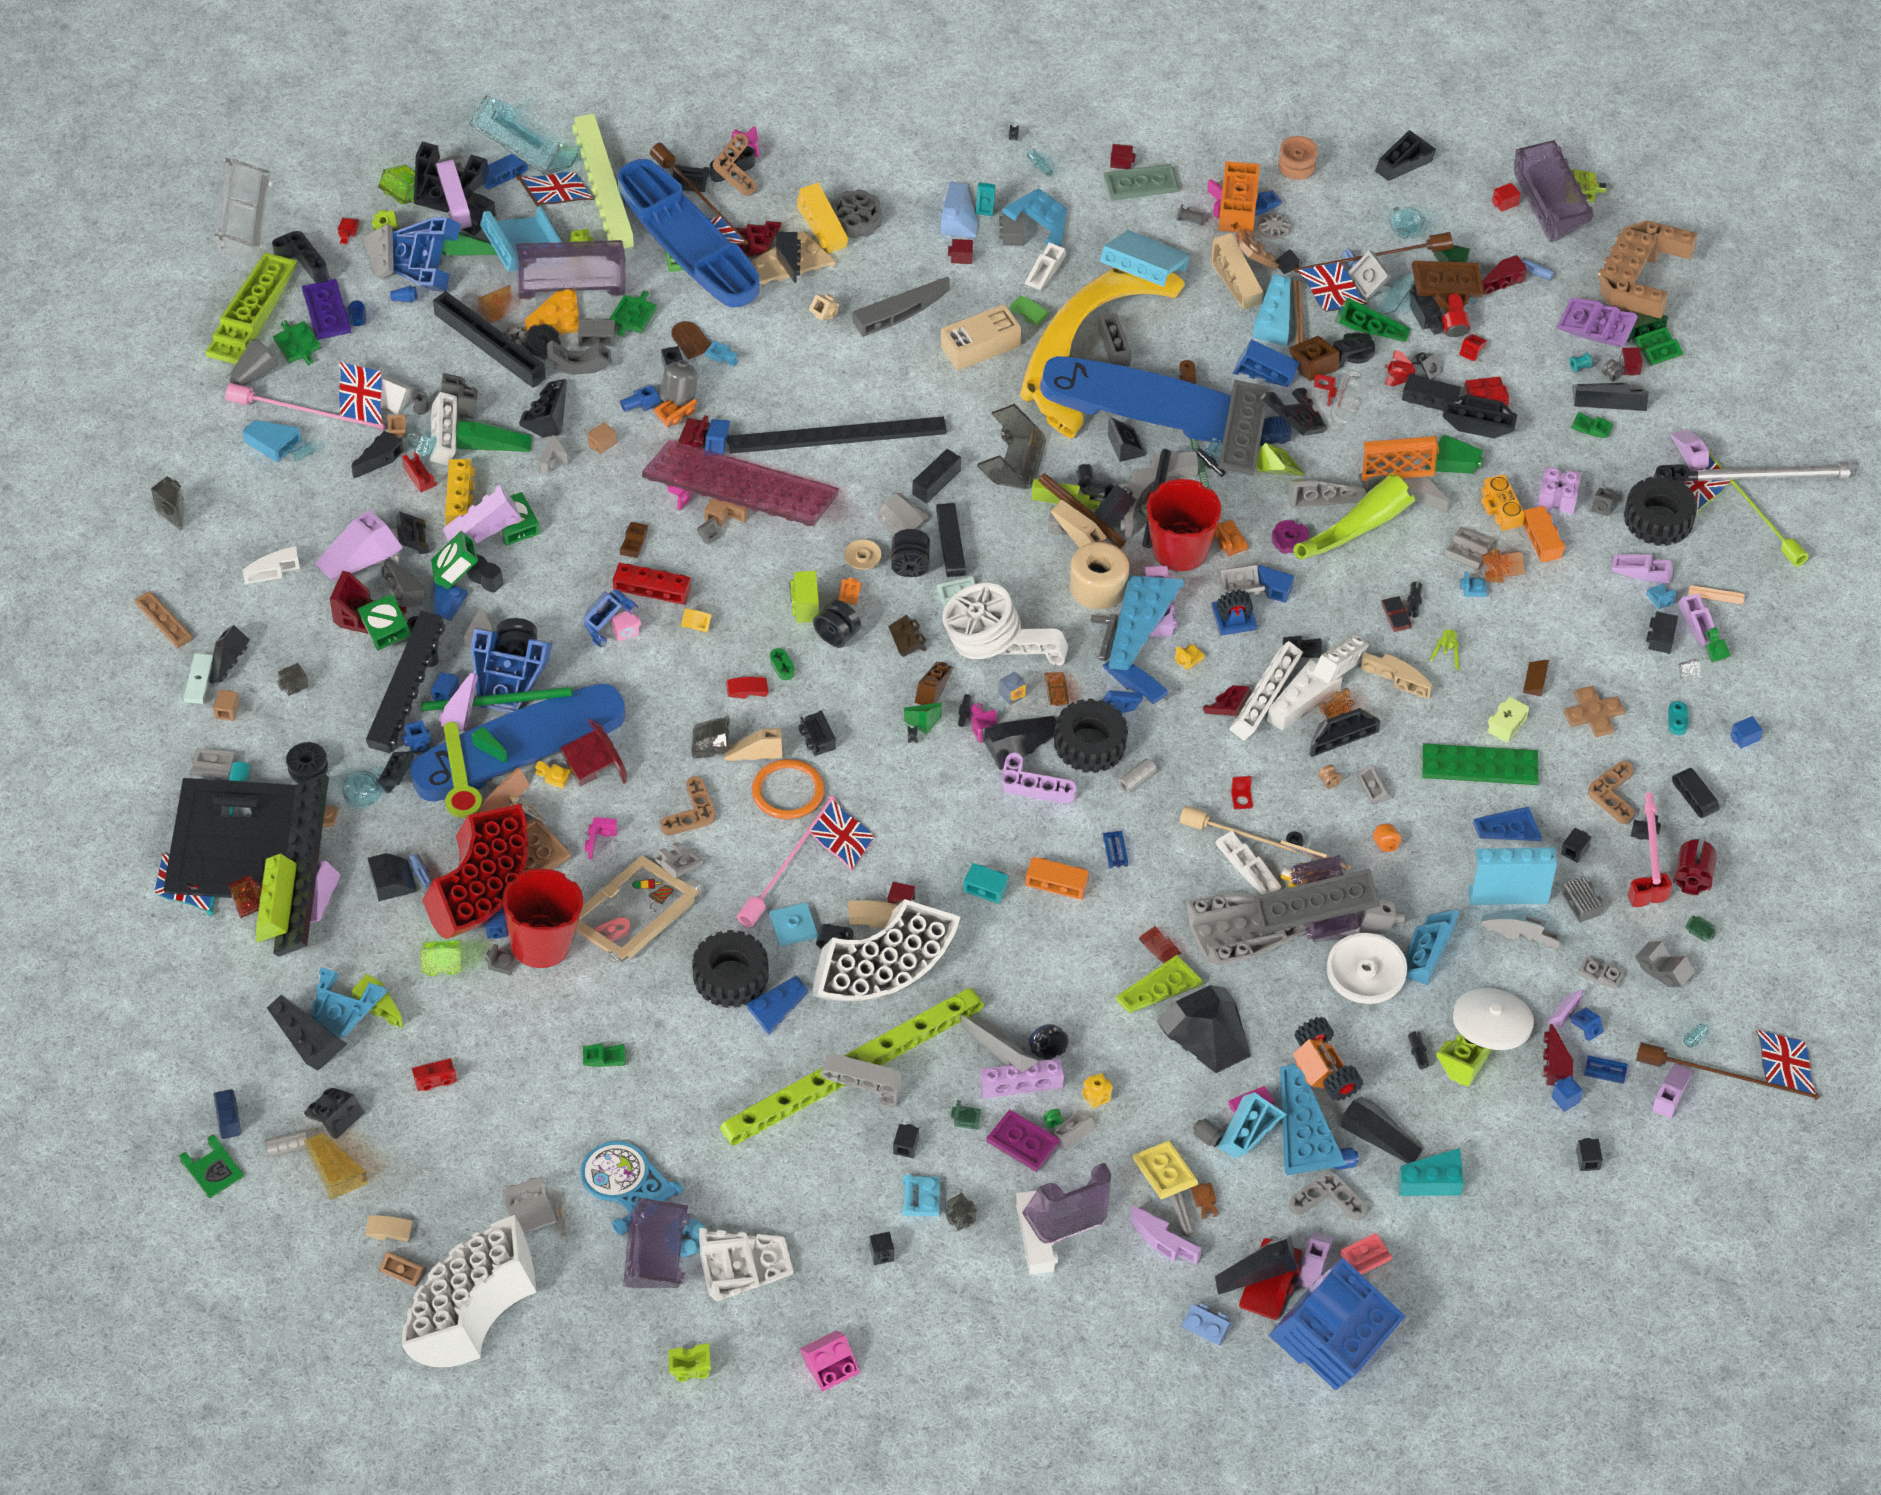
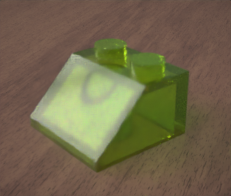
(398, 183)
(441, 957)

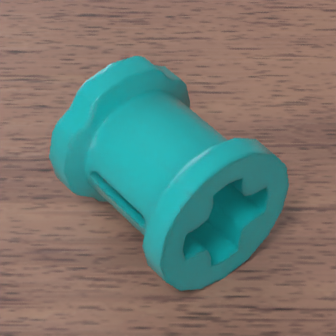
(1580, 362)

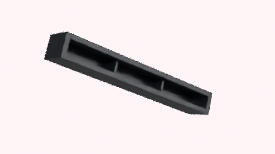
(489, 339)
(405, 682)

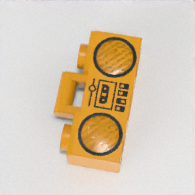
(1504, 502)

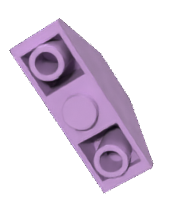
(1314, 1259)

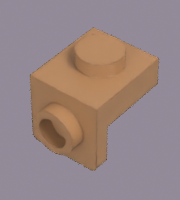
(397, 425)

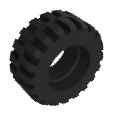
(1655, 527)
(1094, 716)
(730, 947)

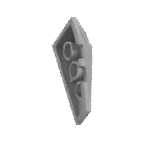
(1321, 493)

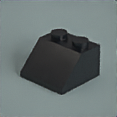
(391, 876)

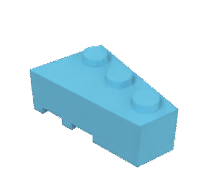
(1249, 1124)

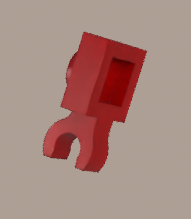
(347, 228)

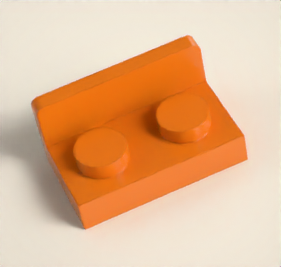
(1230, 538)

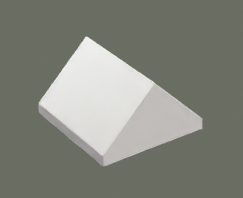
(395, 394)

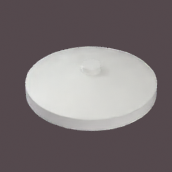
(1366, 968)
(1493, 1018)

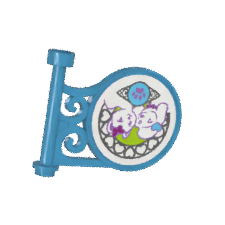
(619, 1173)

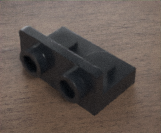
(395, 770)

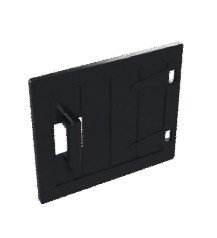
(222, 849)

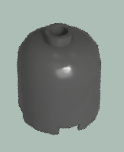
(679, 383)

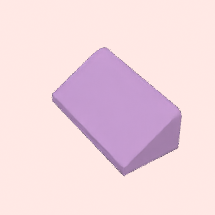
(1565, 1009)

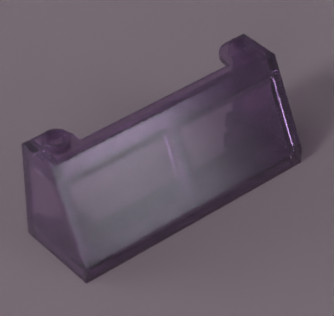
(571, 267)

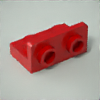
(434, 1075)

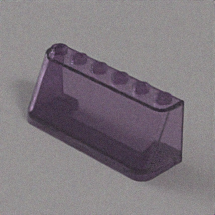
(1551, 189)

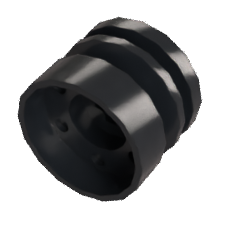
(910, 553)

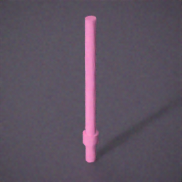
(1650, 811)

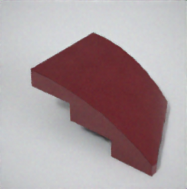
(759, 237)

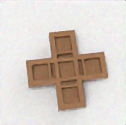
(1594, 711)

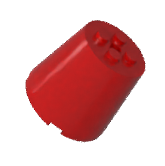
(1182, 523)
(541, 916)

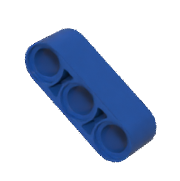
(504, 170)

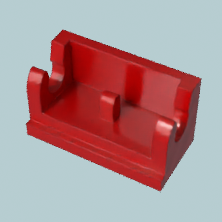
(418, 473)

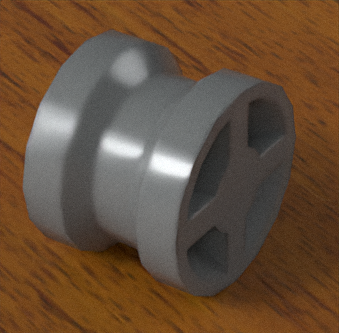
(1612, 370)

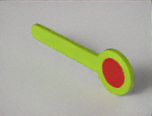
(462, 799)

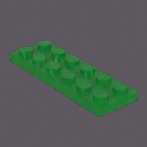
(1480, 764)

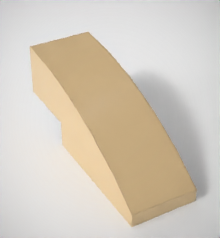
(870, 913)

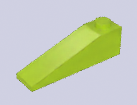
(1462, 1059)

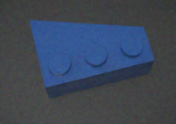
(1266, 363)

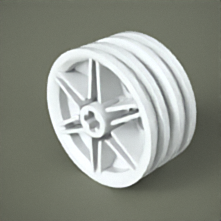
(974, 621)

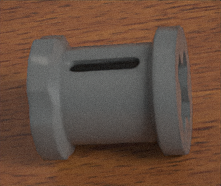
(420, 402)

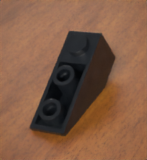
(787, 253)
(379, 454)
(226, 650)

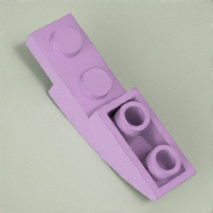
(1156, 1234)

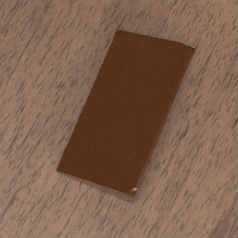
(1535, 677)

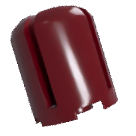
(1687, 868)

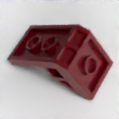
(347, 598)

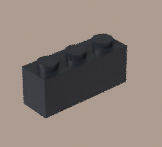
(1429, 392)
(936, 475)

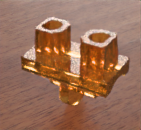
(1494, 558)
(1340, 703)

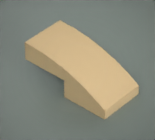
(386, 1226)

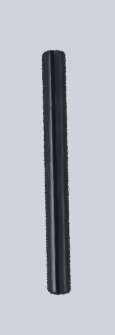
(1160, 478)

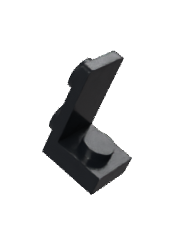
(1351, 346)

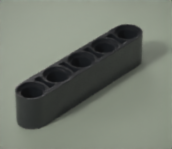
(950, 540)

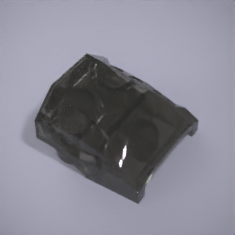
(710, 737)

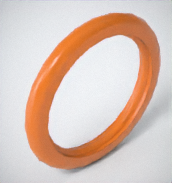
(788, 814)

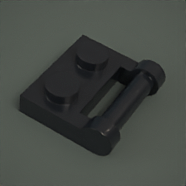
(696, 176)
(407, 532)

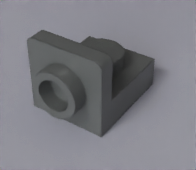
(1603, 501)
(500, 961)

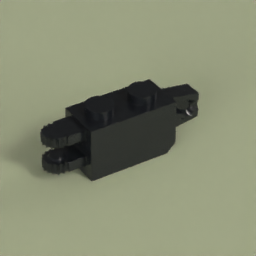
(1426, 311)

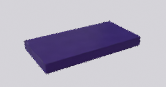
(326, 309)

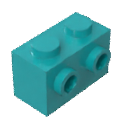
(986, 883)

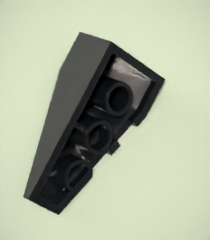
(546, 413)
(1018, 737)
(1265, 1263)

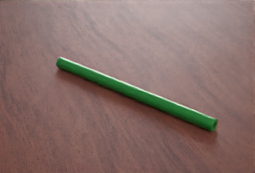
(504, 698)

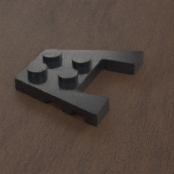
(1300, 415)

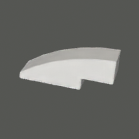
(1046, 266)
(271, 566)

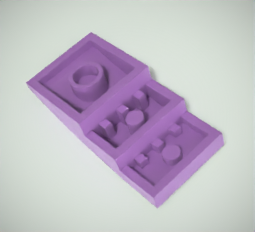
(1597, 322)

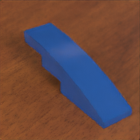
(1139, 682)

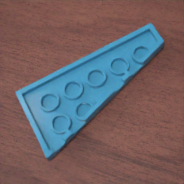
(1141, 612)
(1306, 1133)

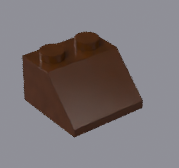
(1315, 357)

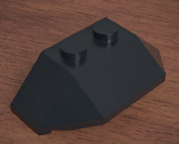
(1479, 416)
(1343, 730)

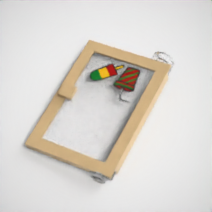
(635, 908)

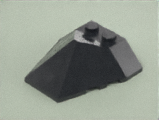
(1207, 1027)

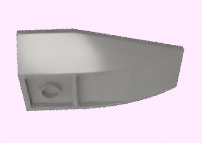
(1231, 930)

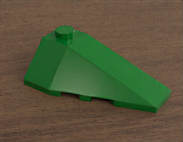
(467, 246)

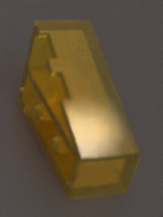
(334, 1167)

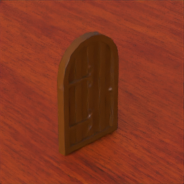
(690, 339)

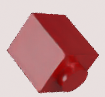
(1506, 197)

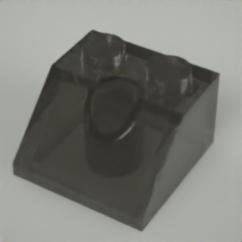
(169, 501)

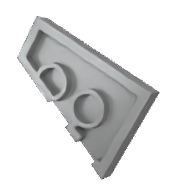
(380, 250)

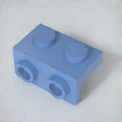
(1206, 1323)

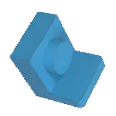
(1473, 586)
(1661, 596)

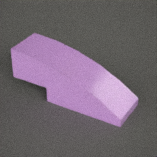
(1643, 567)
(1697, 617)

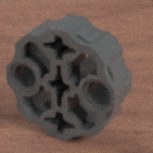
(858, 212)

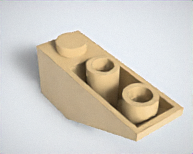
(1078, 526)
(759, 745)

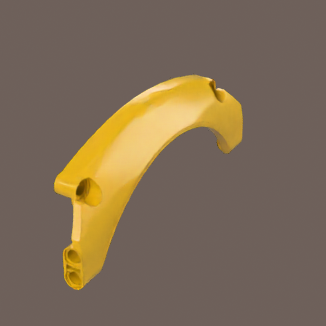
(1061, 331)

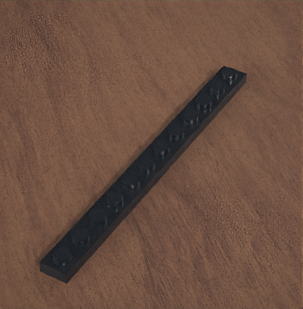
(837, 435)

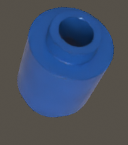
(1350, 1157)

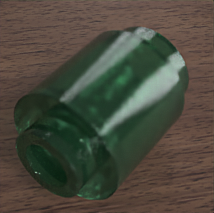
(1701, 928)

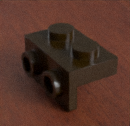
(907, 635)

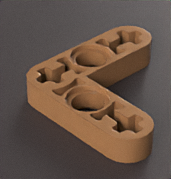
(729, 166)
(1607, 792)
(696, 814)

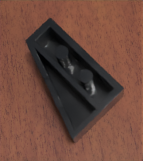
(1405, 156)

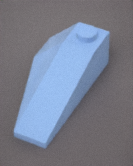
(958, 212)

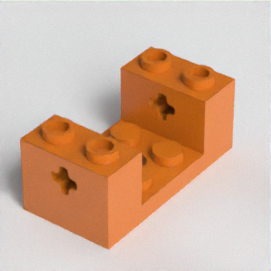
(1238, 196)

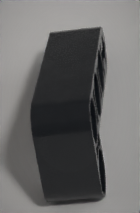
(298, 245)

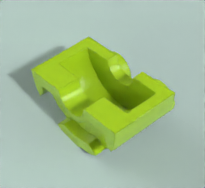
(690, 1362)

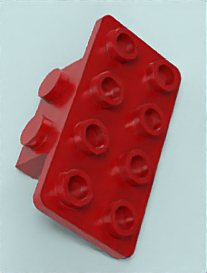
(1268, 1296)

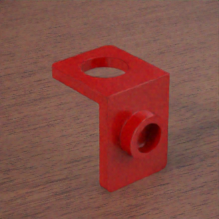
(1330, 386)
(1241, 788)

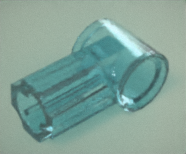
(421, 443)

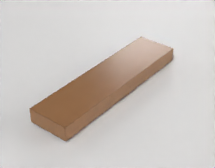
(163, 619)

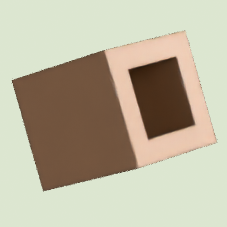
(601, 438)
(226, 705)

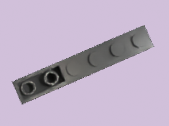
(899, 307)

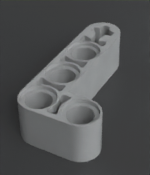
(864, 1076)

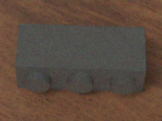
(1114, 340)

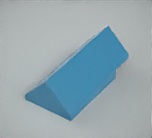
(1429, 944)

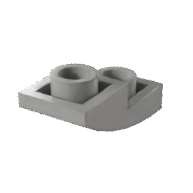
(1602, 974)

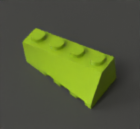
(275, 897)

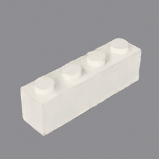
(1038, 1254)

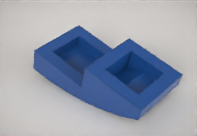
(1266, 201)

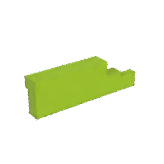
(1042, 494)

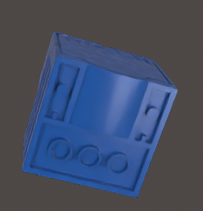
(1337, 1324)

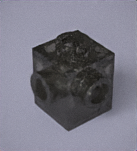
(292, 679)
(960, 1212)

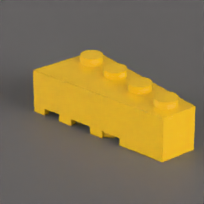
(821, 218)

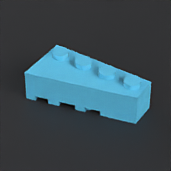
(1273, 316)

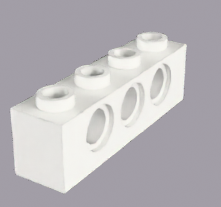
(443, 428)
(1341, 658)

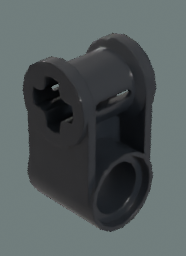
(830, 931)

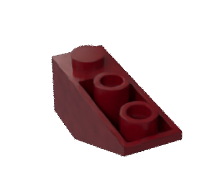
(1506, 273)
(1557, 1056)

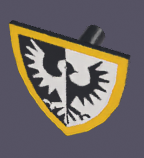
(526, 808)

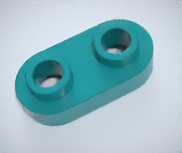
(1677, 716)

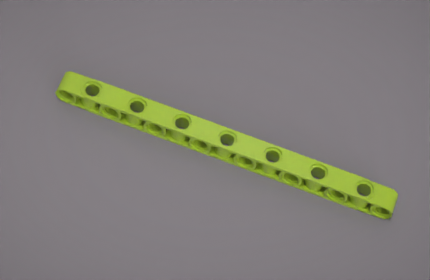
(805, 1091)

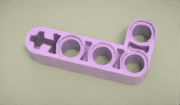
(454, 193)
(1039, 782)

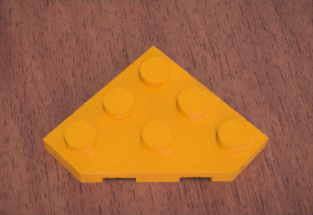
(557, 311)

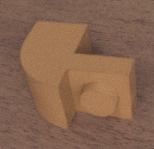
(722, 510)

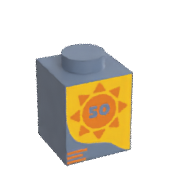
(1012, 688)

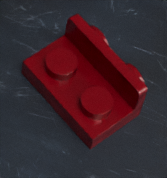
(694, 432)

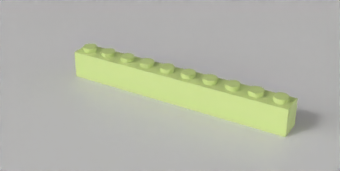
(603, 180)

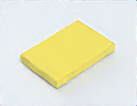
(1165, 1169)

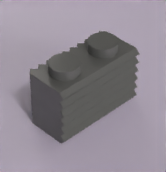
(1012, 231)
(595, 331)
(1582, 899)

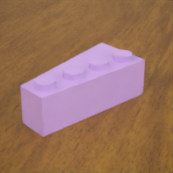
(486, 518)

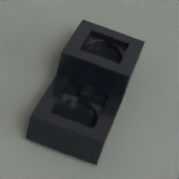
(1311, 648)

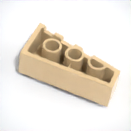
(1235, 271)

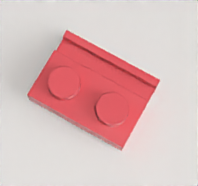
(1366, 1254)

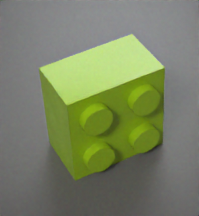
(804, 596)

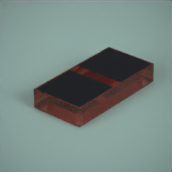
(1396, 614)

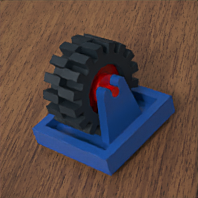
(1234, 613)

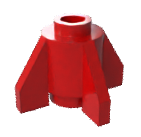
(1399, 369)

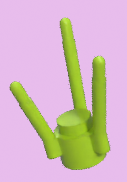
(1448, 641)

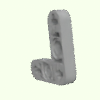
(1327, 1190)

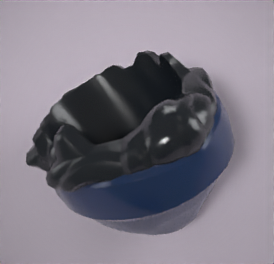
(1048, 1041)

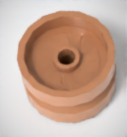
(1297, 157)

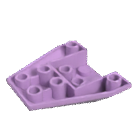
(359, 546)

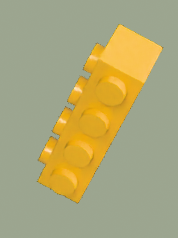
(459, 488)

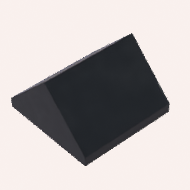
(1124, 440)

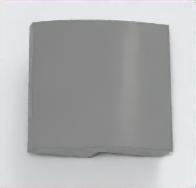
(1469, 547)

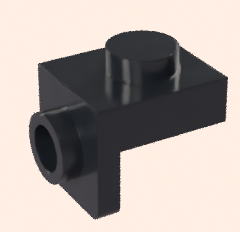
(1640, 829)

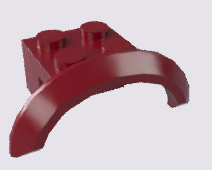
(591, 755)

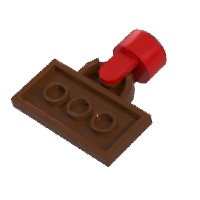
(1451, 286)

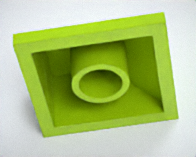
(1277, 461)

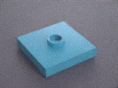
(793, 924)

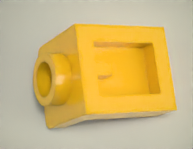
(1188, 656)

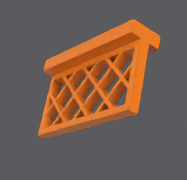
(1399, 450)

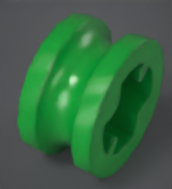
(1053, 1118)

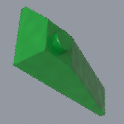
(1366, 320)
(486, 436)

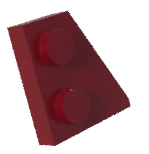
(1229, 702)

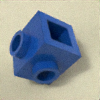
(417, 737)

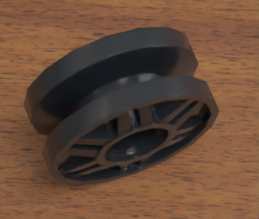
(306, 761)

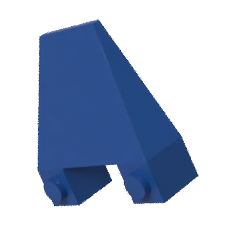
(419, 251)
(506, 672)

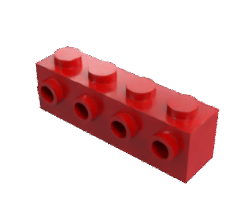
(652, 583)

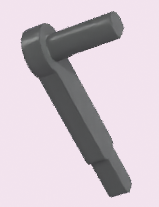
(1112, 624)

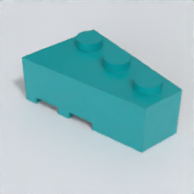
(1432, 1176)

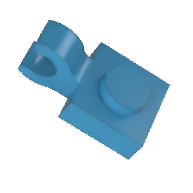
(720, 352)

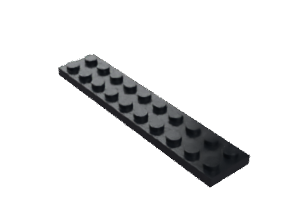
(304, 850)

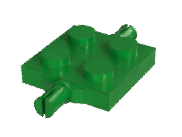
(633, 313)
(297, 342)

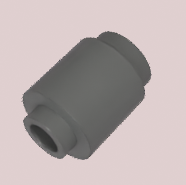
(1208, 1132)

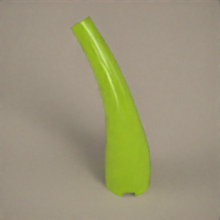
(1373, 510)

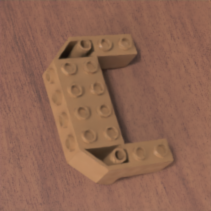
(1632, 249)

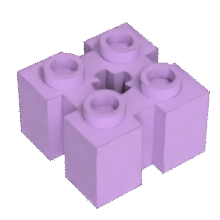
(1559, 489)

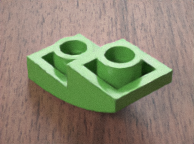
(1029, 310)

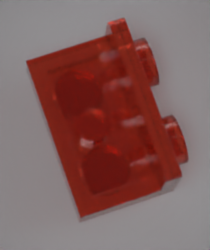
(245, 895)

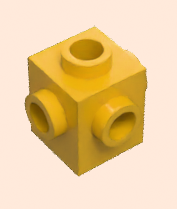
(1097, 1090)

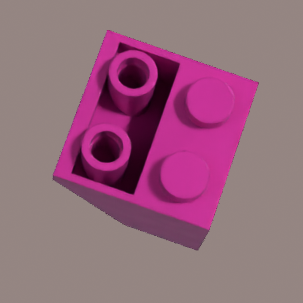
(830, 1360)

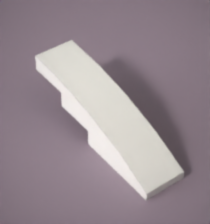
(1247, 864)

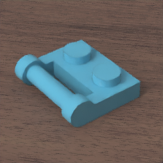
(928, 1195)

